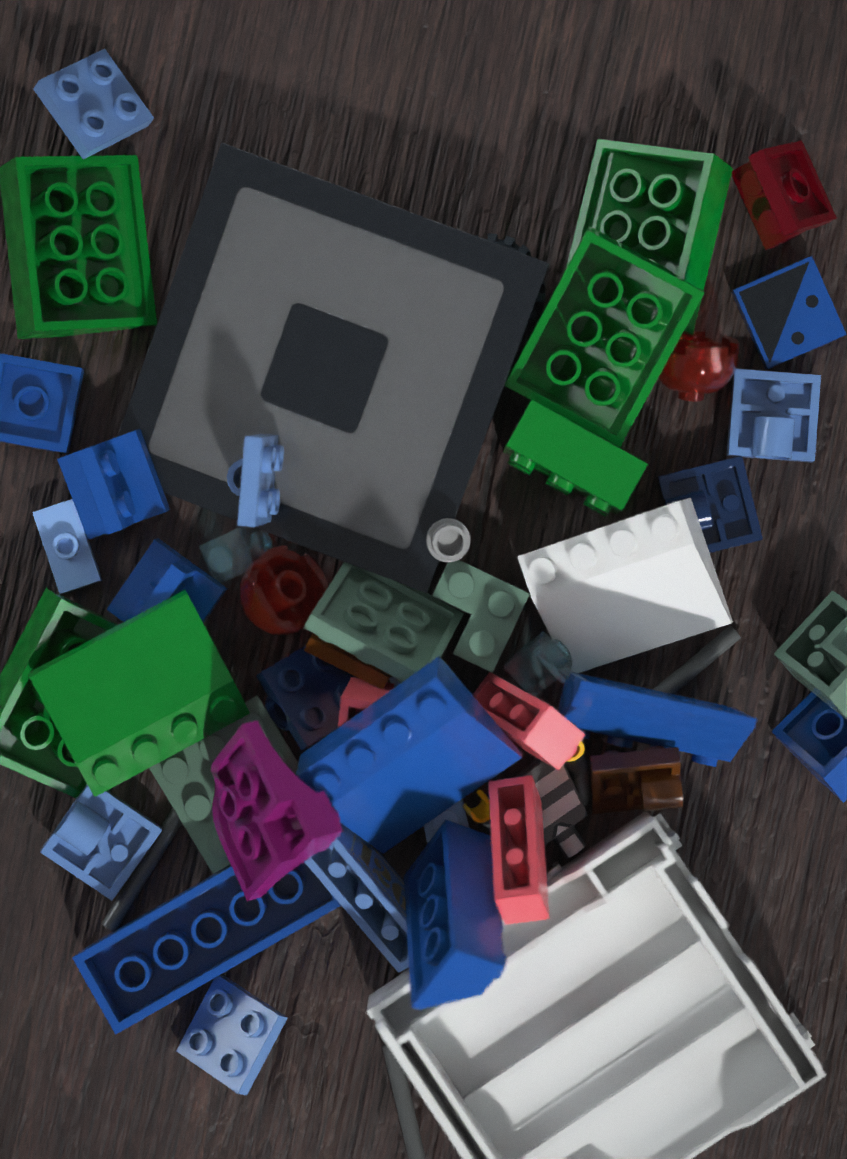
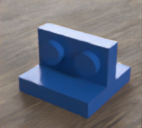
(113, 484)
(162, 575)

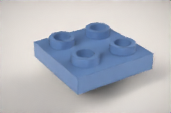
(93, 103)
(773, 415)
(256, 488)
(101, 841)
(231, 1034)

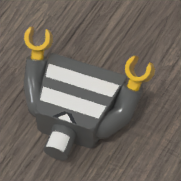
(562, 797)

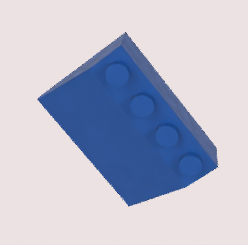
(654, 718)
(407, 757)

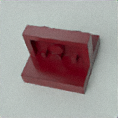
(782, 193)

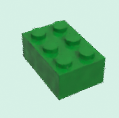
(574, 459)

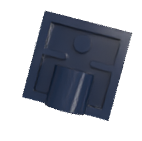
(719, 499)
(304, 695)

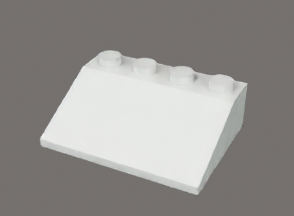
(627, 586)

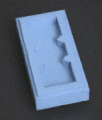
(67, 547)

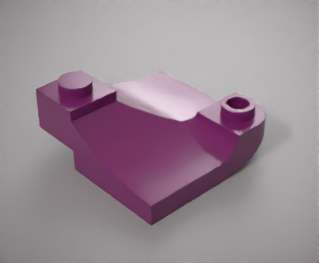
(266, 812)

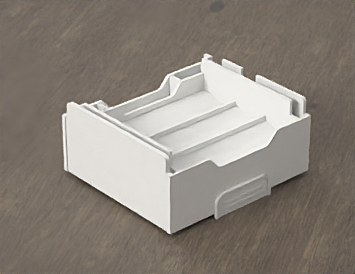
(613, 1025)

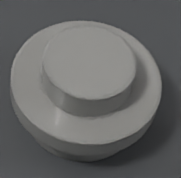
(448, 540)

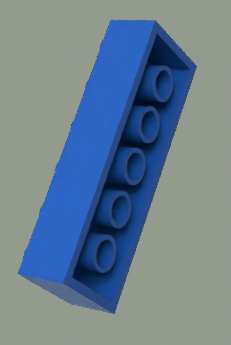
(195, 941)

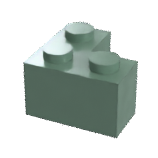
(492, 610)
(818, 652)

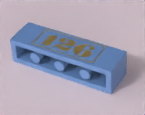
(367, 892)

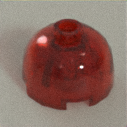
(700, 365)
(281, 590)

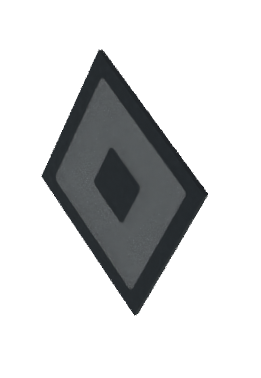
(346, 336)

